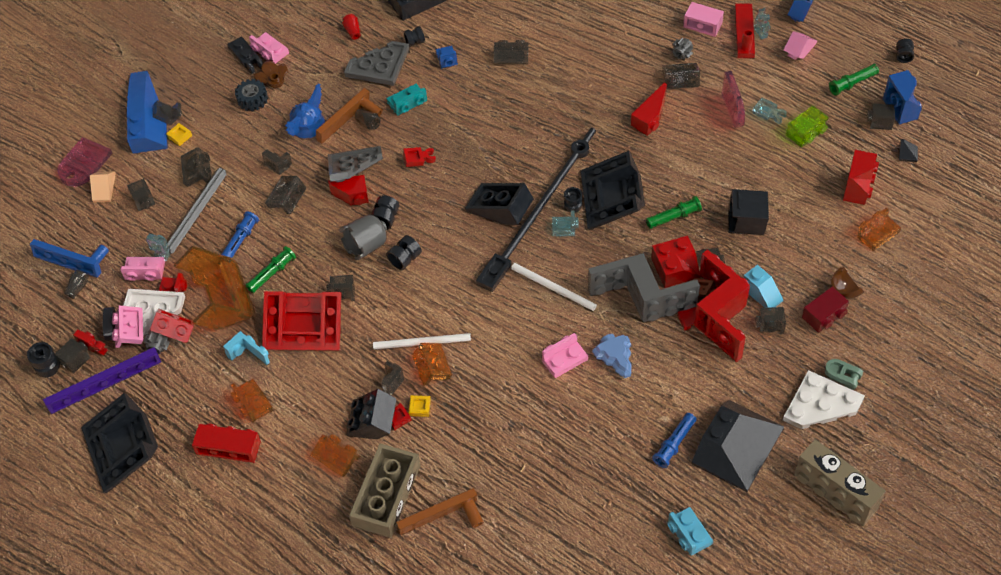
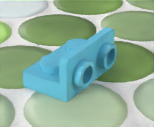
(690, 531)

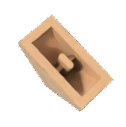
(102, 186)

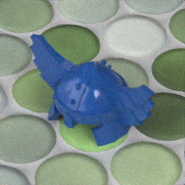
(306, 117)

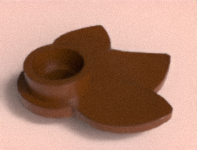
(272, 74)

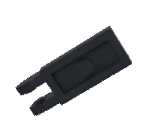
(245, 54)

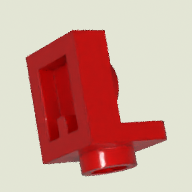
(173, 284)

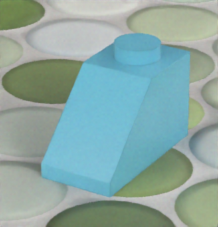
(763, 287)

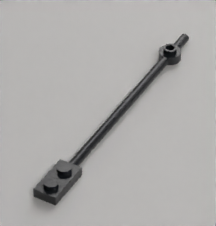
(500, 264)

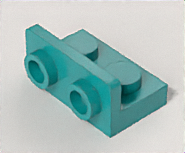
(407, 99)

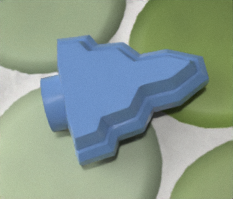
(615, 353)

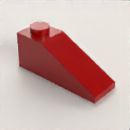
(648, 114)

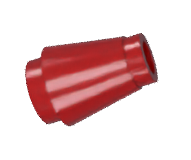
(351, 25)

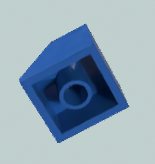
(900, 93)

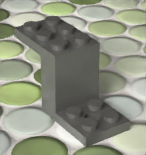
(643, 288)

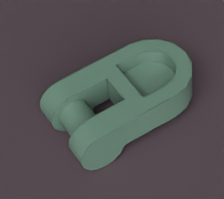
(836, 370)

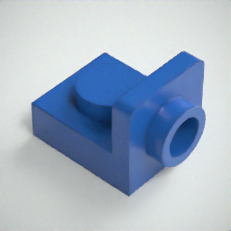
(446, 56)

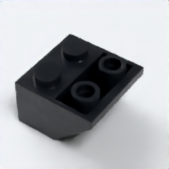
(371, 415)

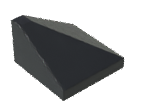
(908, 151)

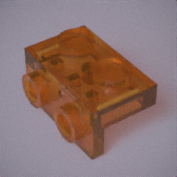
(431, 363)

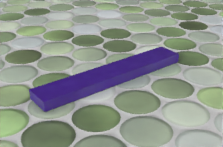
(102, 380)

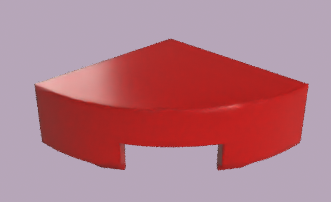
(687, 318)
(400, 417)

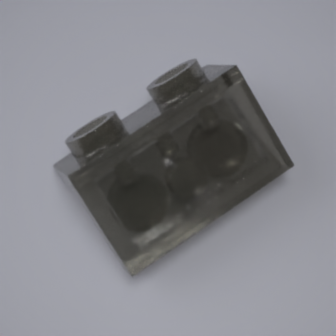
(511, 52)
(681, 75)
(195, 167)
(286, 193)

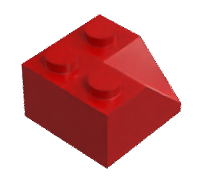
(861, 177)
(675, 261)

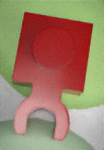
(416, 156)
(89, 340)

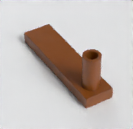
(359, 101)
(464, 500)

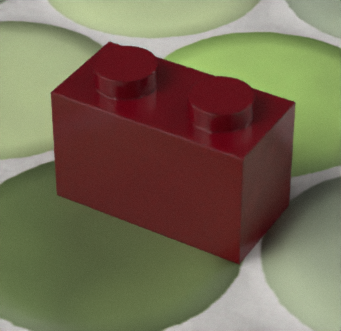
(825, 309)

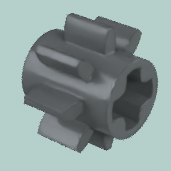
(682, 48)
(156, 340)

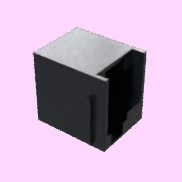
(748, 212)

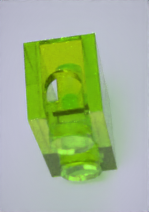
(807, 126)

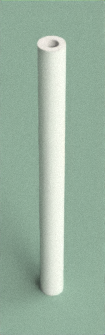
(553, 286)
(416, 341)

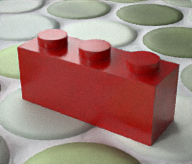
(226, 443)

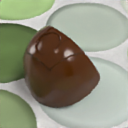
(845, 285)

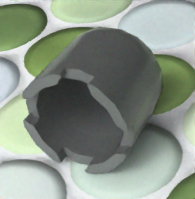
(363, 236)

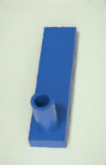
(70, 259)

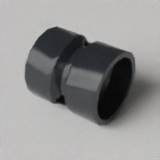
(386, 209)
(402, 253)
(43, 359)

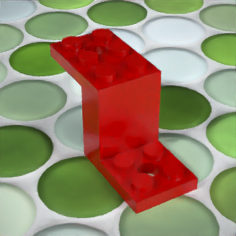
(721, 305)

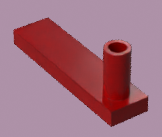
(744, 30)

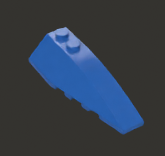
(143, 130)

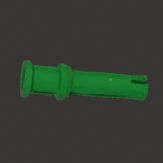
(848, 81)
(681, 210)
(277, 264)

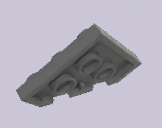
(379, 64)
(349, 163)

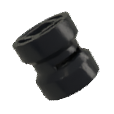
(414, 36)
(905, 50)
(573, 199)

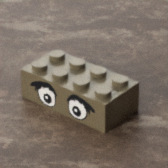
(839, 483)
(385, 490)

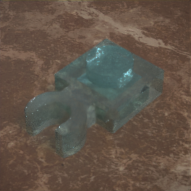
(762, 24)
(767, 109)
(159, 245)

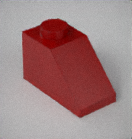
(351, 190)

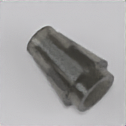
(368, 119)
(76, 283)

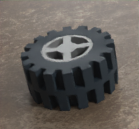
(251, 95)

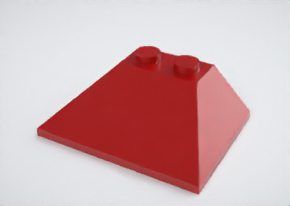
(301, 321)

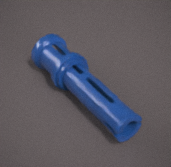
(242, 230)
(670, 446)

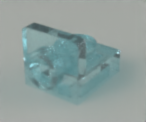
(565, 225)

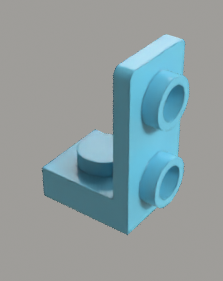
(240, 342)

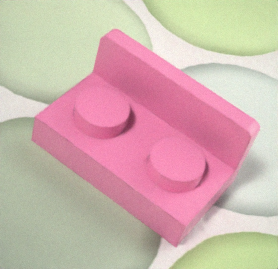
(268, 47)
(143, 268)
(128, 325)
(563, 355)

